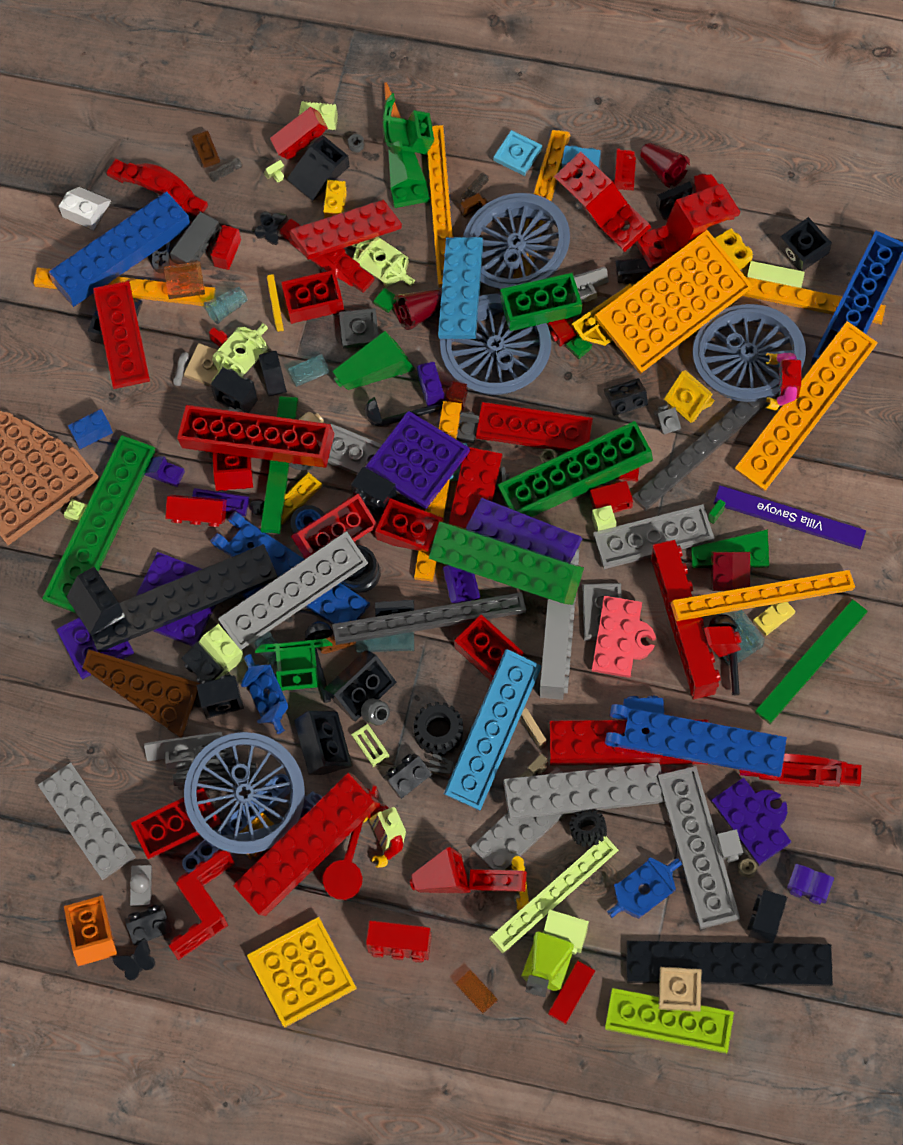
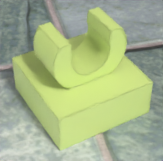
(275, 171)
(75, 510)

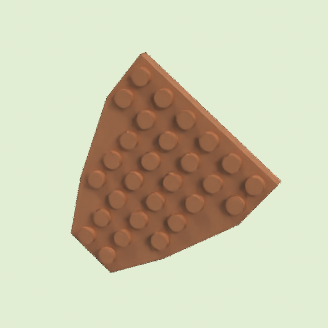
(35, 476)

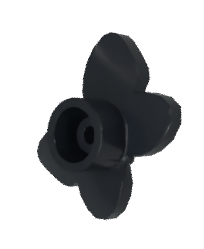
(268, 226)
(135, 962)

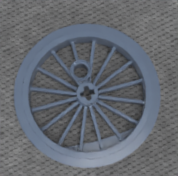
(517, 244)
(504, 348)
(745, 353)
(254, 840)

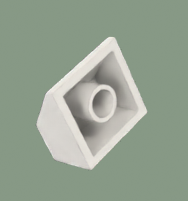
(83, 207)

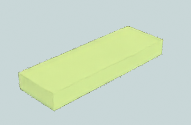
(776, 274)

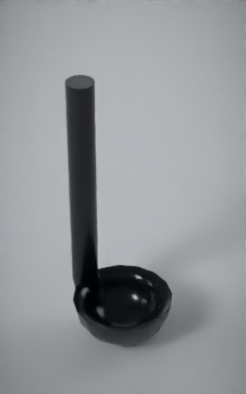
(373, 415)
(726, 620)
(317, 631)

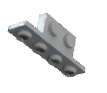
(587, 281)
(178, 751)

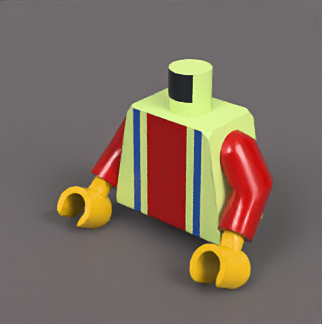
(388, 831)

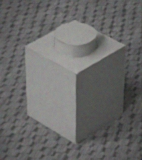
(730, 845)

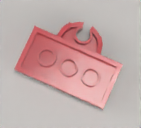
(620, 637)

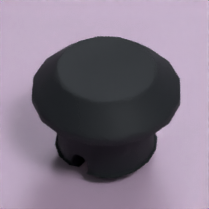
(258, 506)

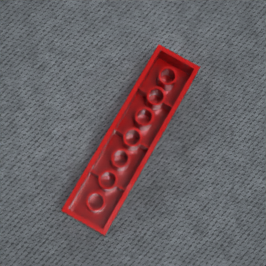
(256, 436)
(687, 633)
(584, 744)
(306, 844)

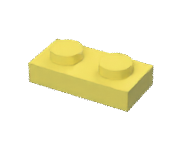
(773, 617)

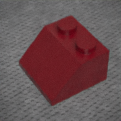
(730, 570)

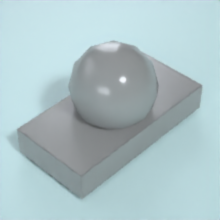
(141, 885)

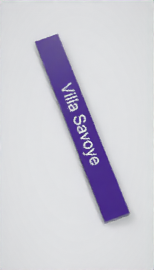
(791, 517)

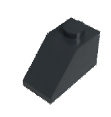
(272, 373)

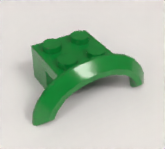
(404, 134)
(296, 663)

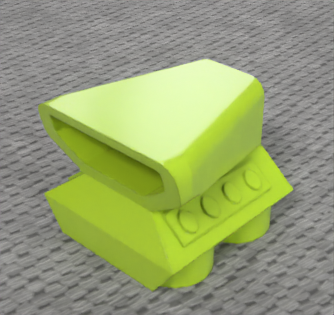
(548, 959)

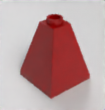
(442, 874)

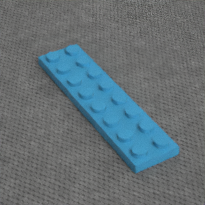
(492, 730)

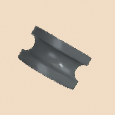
(356, 137)

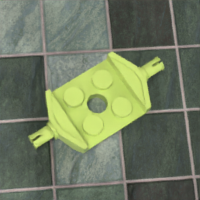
(389, 270)
(243, 338)

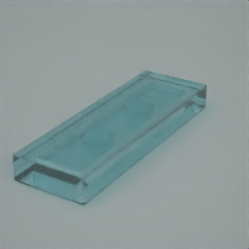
(397, 642)

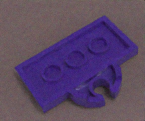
(754, 819)

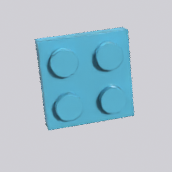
(517, 153)

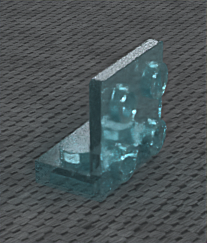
(750, 636)

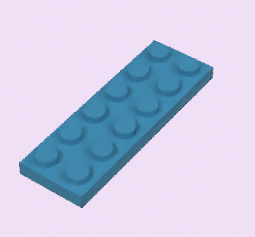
(460, 288)

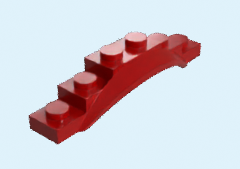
(159, 181)
(345, 267)
(813, 771)

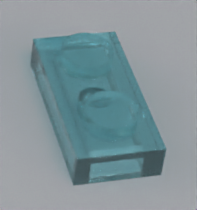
(308, 370)

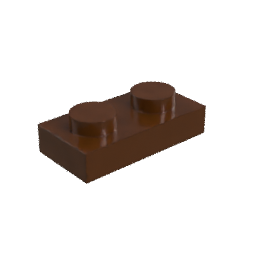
(205, 149)

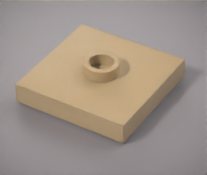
(201, 365)
(680, 989)

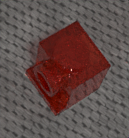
(457, 393)

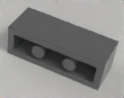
(196, 240)

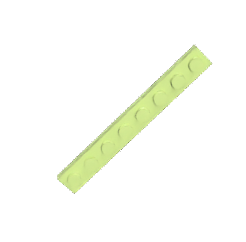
(553, 894)

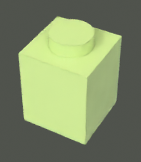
(603, 518)

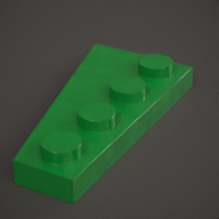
(755, 543)

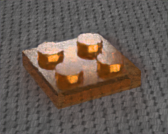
(184, 280)

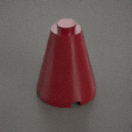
(665, 163)
(416, 307)

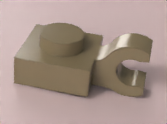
(537, 767)

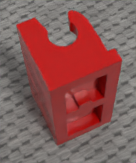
(625, 170)

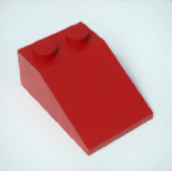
(232, 472)
(407, 526)

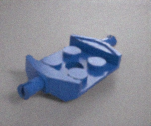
(260, 680)
(656, 877)

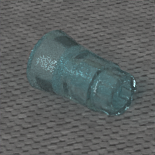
(225, 304)

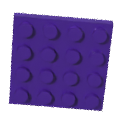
(418, 459)
(165, 570)

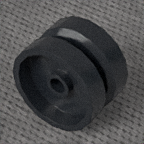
(366, 577)

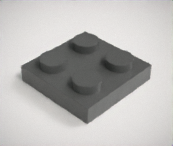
(358, 327)

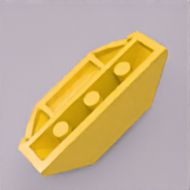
(589, 328)

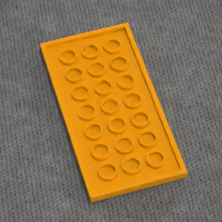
(673, 301)

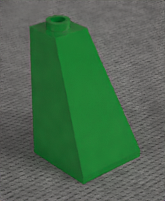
(373, 363)

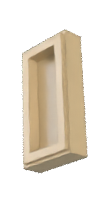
(533, 728)

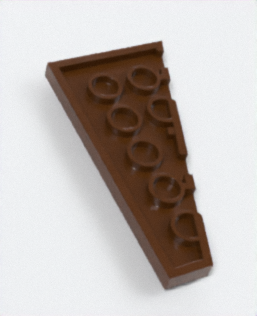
(154, 692)

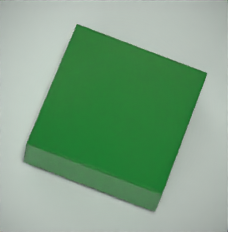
(385, 300)
(716, 511)

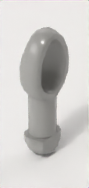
(182, 365)

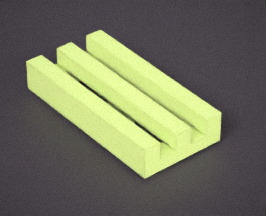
(379, 758)

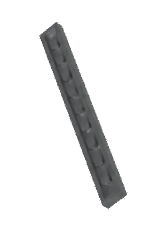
(698, 452)
(428, 618)

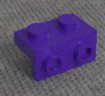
(461, 585)

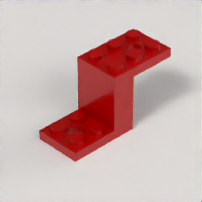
(602, 201)
(686, 222)
(192, 889)

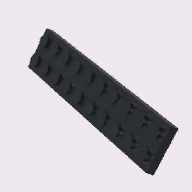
(188, 596)
(733, 962)

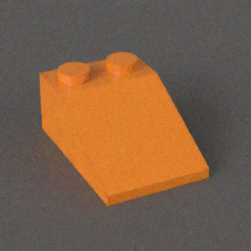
(90, 931)

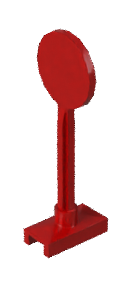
(344, 878)

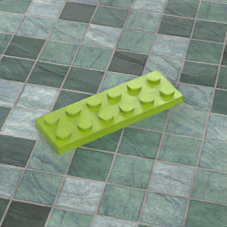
(640, 1016)

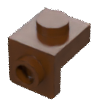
(472, 204)

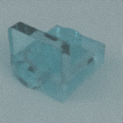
(267, 639)

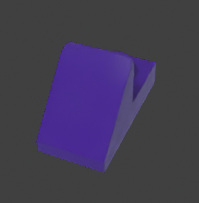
(164, 471)

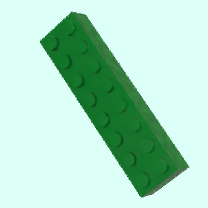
(577, 471)
(506, 563)

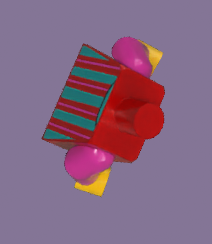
(788, 378)

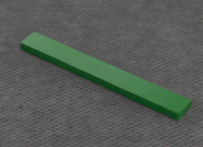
(277, 477)
(811, 662)

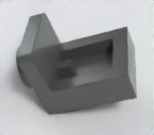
(667, 418)
(537, 986)

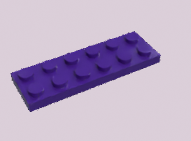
(523, 531)

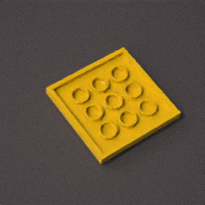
(301, 972)

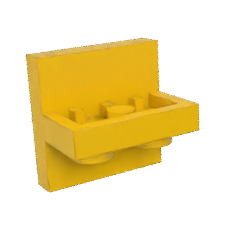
(689, 396)

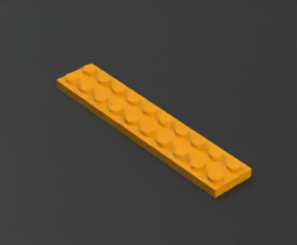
(799, 417)

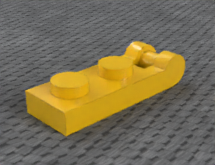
(523, 900)

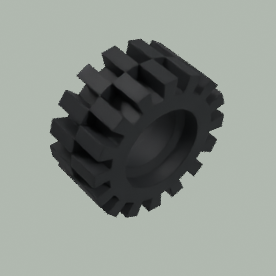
(590, 836)

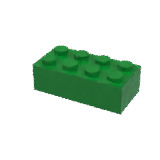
(541, 301)

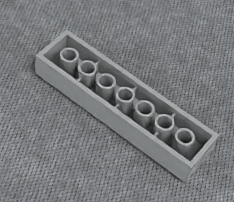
(557, 647)

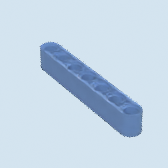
(196, 854)

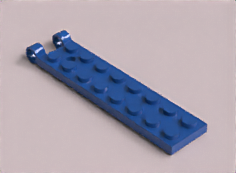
(334, 606)
(699, 741)

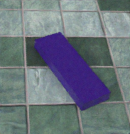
(234, 502)

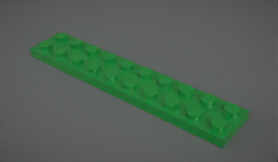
(101, 517)

